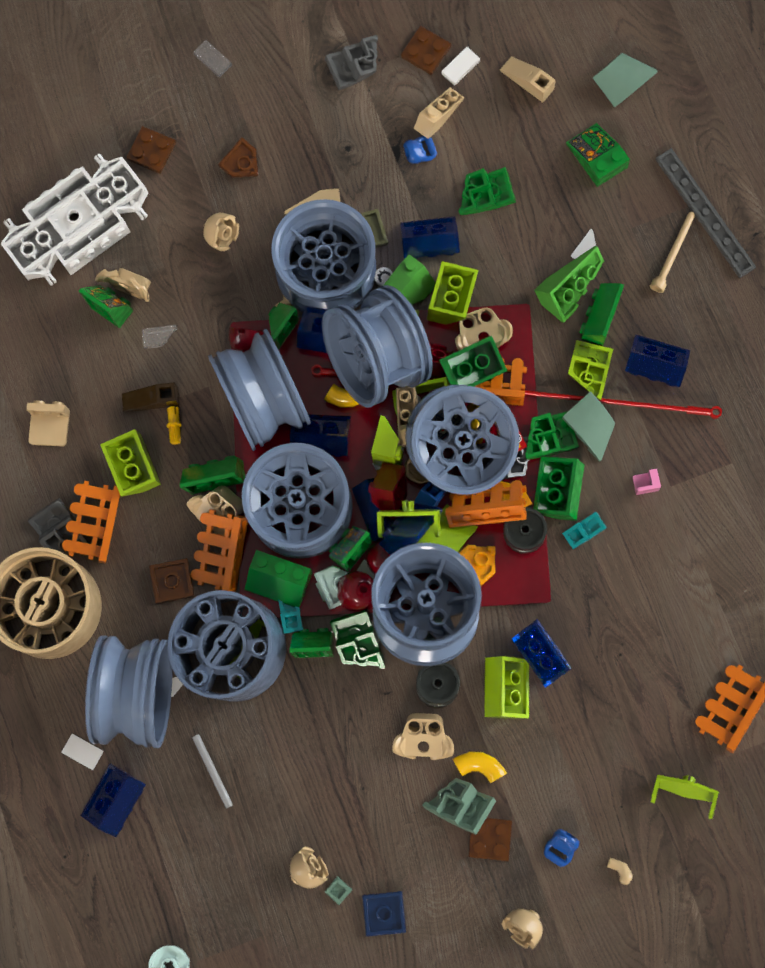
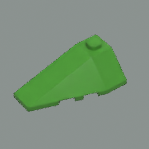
(412, 280)
(566, 286)

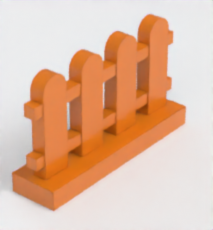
(511, 392)
(491, 512)
(234, 526)
(95, 531)
(733, 717)

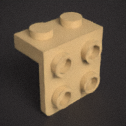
(48, 423)

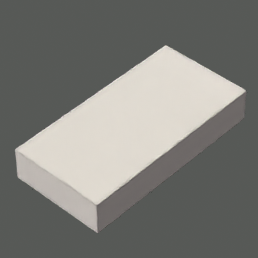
(460, 66)

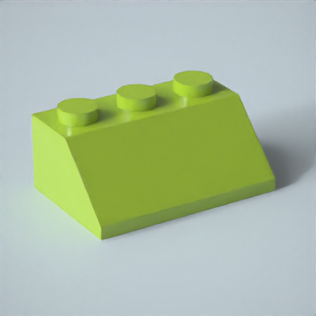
(452, 293)
(386, 445)
(130, 463)
(506, 687)

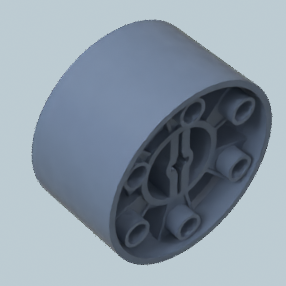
(216, 659)

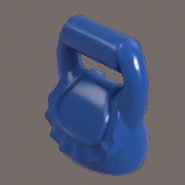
(415, 152)
(564, 843)

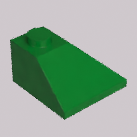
(282, 322)

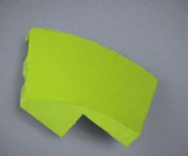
(590, 366)
(450, 537)

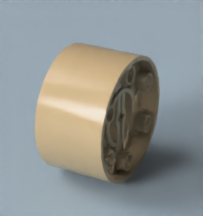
(49, 590)

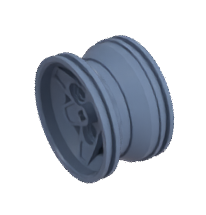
(259, 389)
(426, 604)
(128, 692)

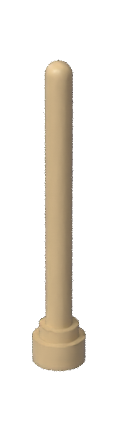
(659, 283)

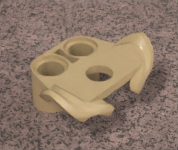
(126, 282)
(500, 330)
(223, 505)
(407, 743)

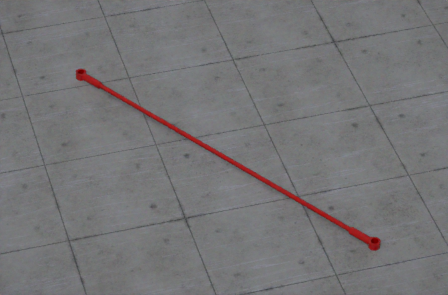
(689, 409)

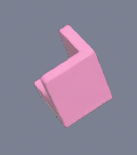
(647, 482)

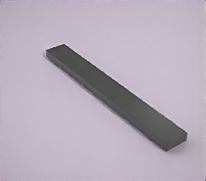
(705, 213)

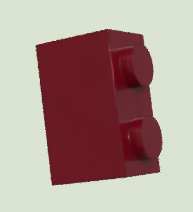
(389, 487)

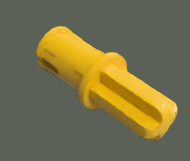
(174, 425)

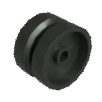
(529, 541)
(438, 696)

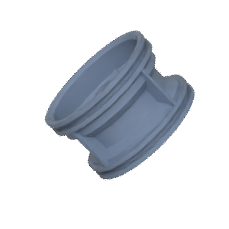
(334, 220)
(377, 345)
(500, 448)
(263, 479)

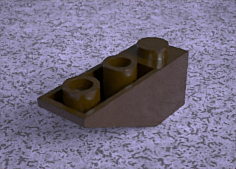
(151, 397)

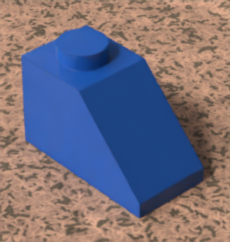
(430, 495)

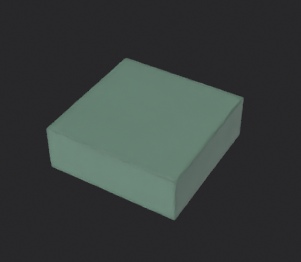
(338, 890)

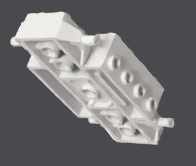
(75, 243)

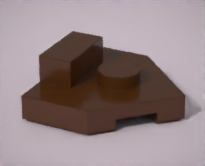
(240, 160)

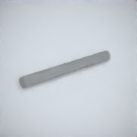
(212, 771)

